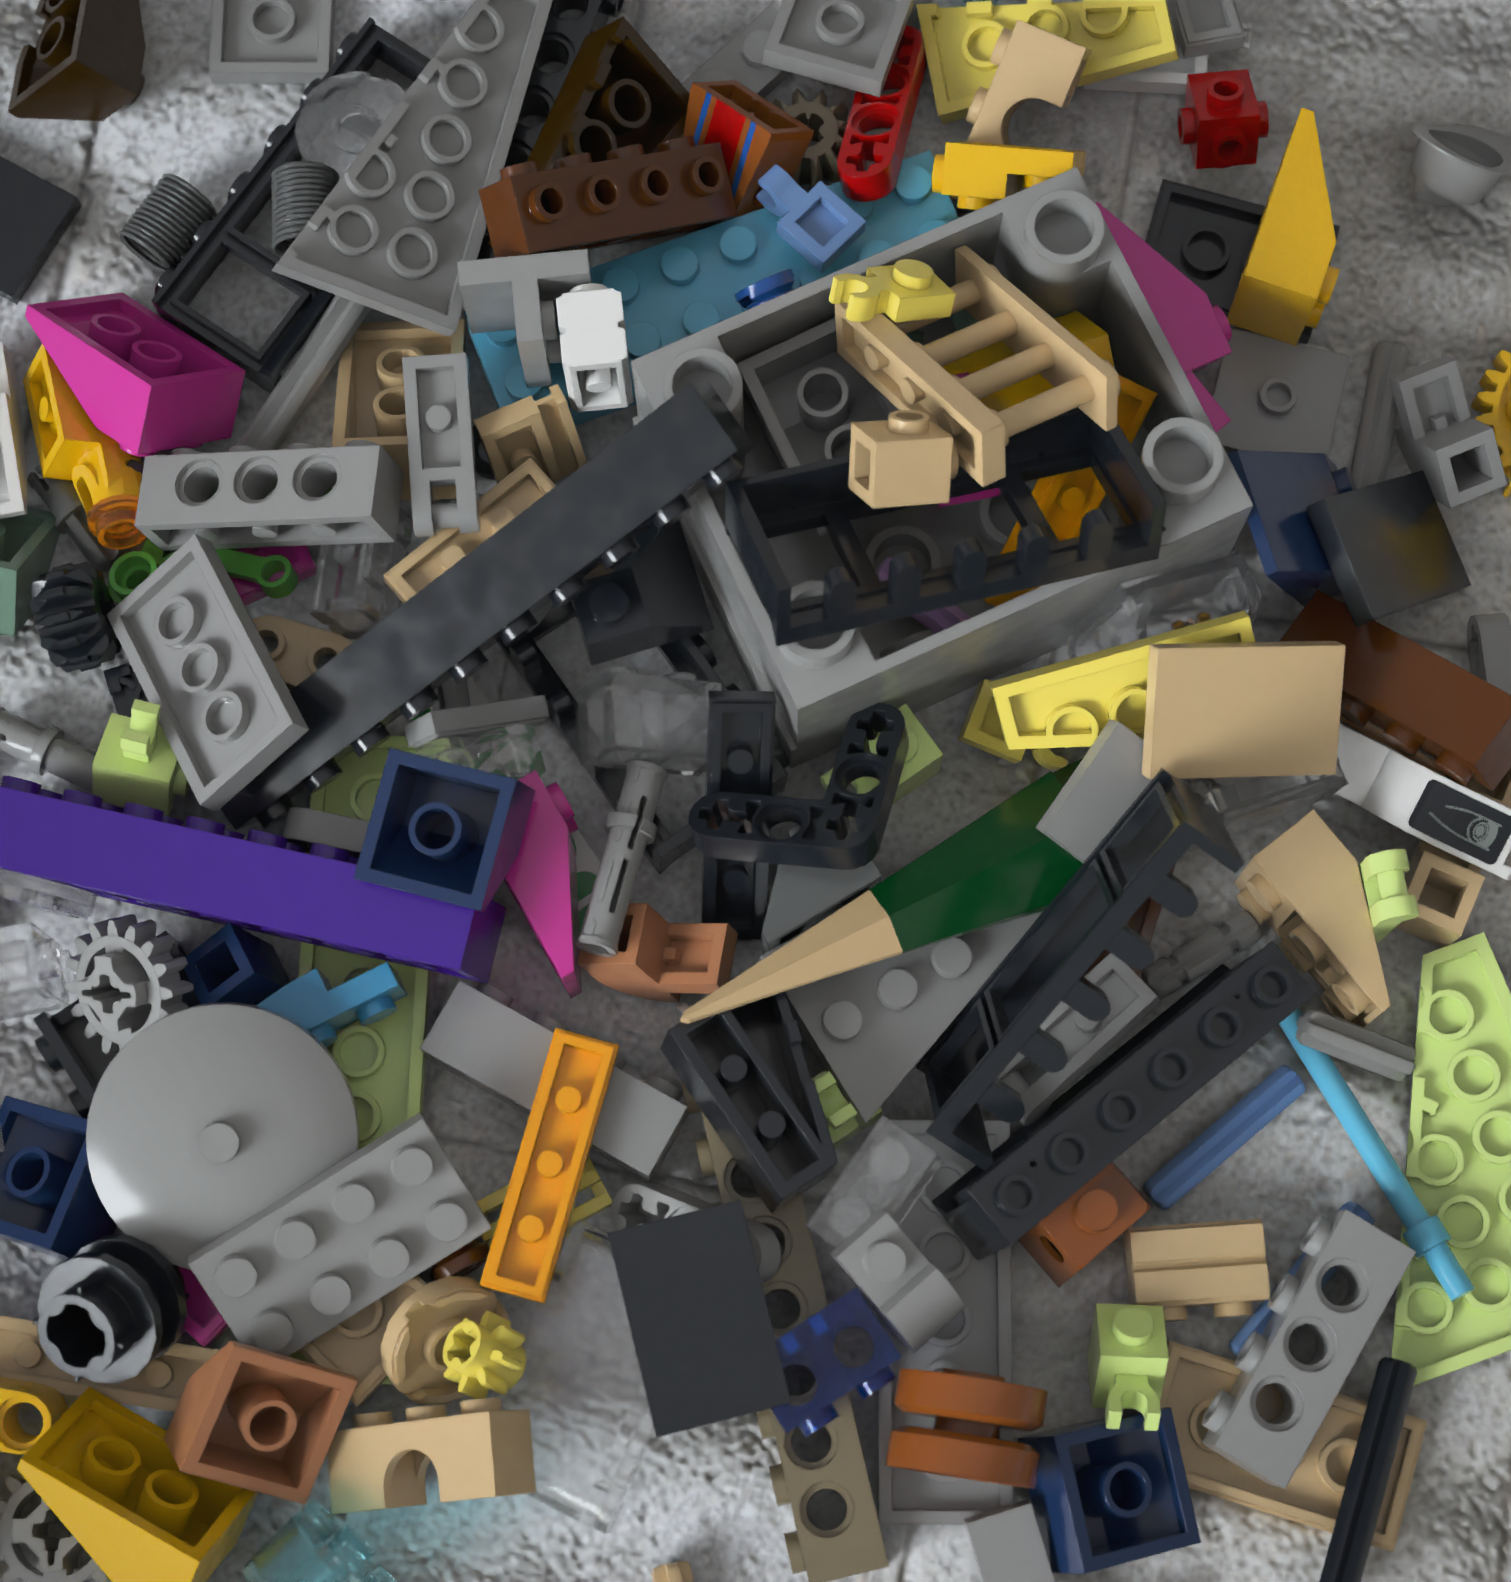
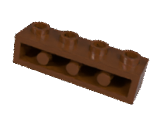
(609, 200)
(1414, 695)

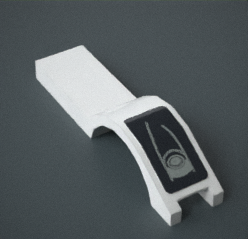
(1425, 802)

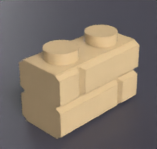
(1198, 1267)

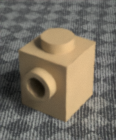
(901, 461)

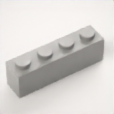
(505, 1056)

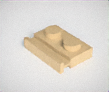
(533, 431)

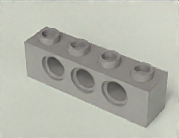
(356, 511)
(1373, 1270)

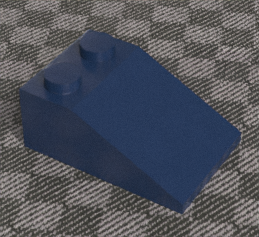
(1279, 522)

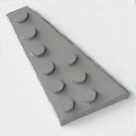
(412, 193)
(887, 1014)

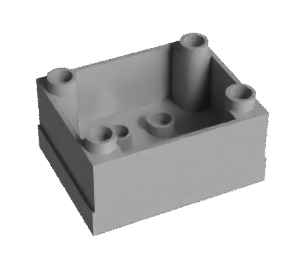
(1066, 261)

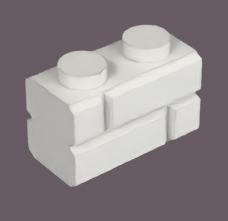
(594, 348)

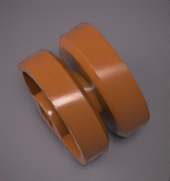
(966, 1427)

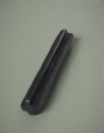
(1369, 1471)

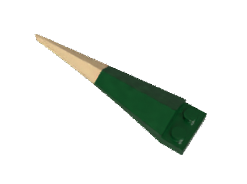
(967, 883)

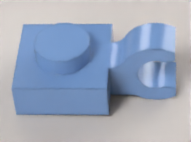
(812, 222)

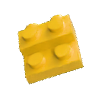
(991, 171)

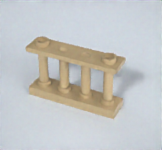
(915, 380)

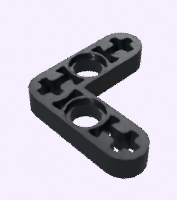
(821, 821)

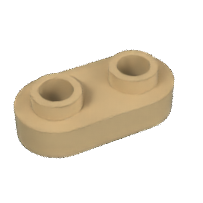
(298, 646)

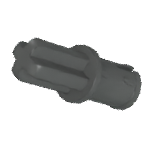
(71, 519)

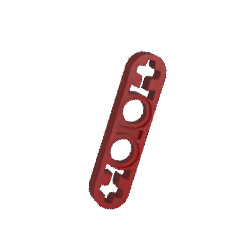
(887, 111)

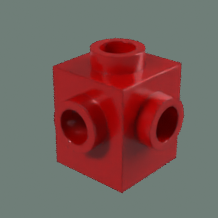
(1222, 119)

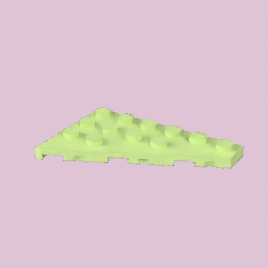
(1460, 1161)

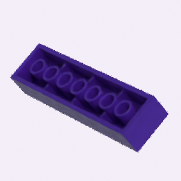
(222, 879)

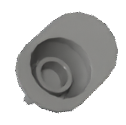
(1457, 163)

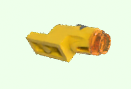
(79, 452)

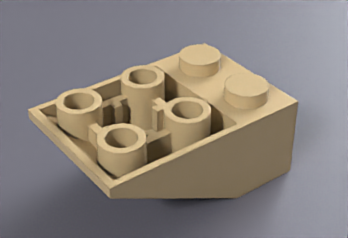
(1318, 908)

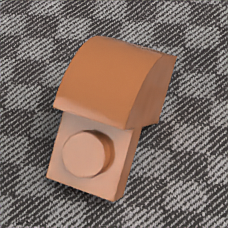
(665, 958)

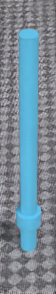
(1423, 1232)

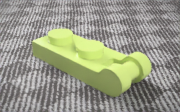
(1387, 891)

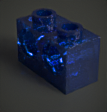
(812, 1348)

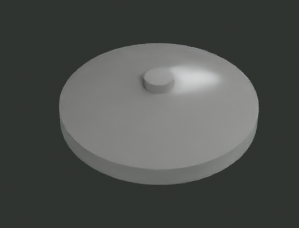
(214, 1123)

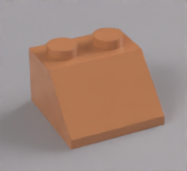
(258, 1420)

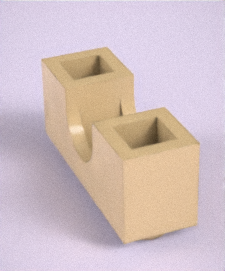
(1029, 68)
(1445, 883)
(474, 1454)

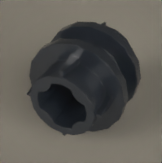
(111, 1309)

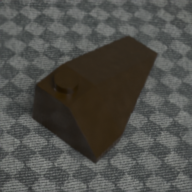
(82, 62)

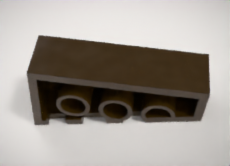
(612, 100)

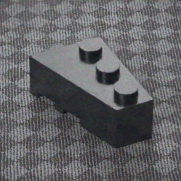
(757, 1095)

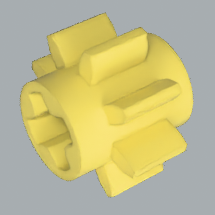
(484, 1356)

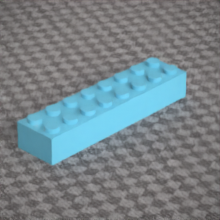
(694, 278)

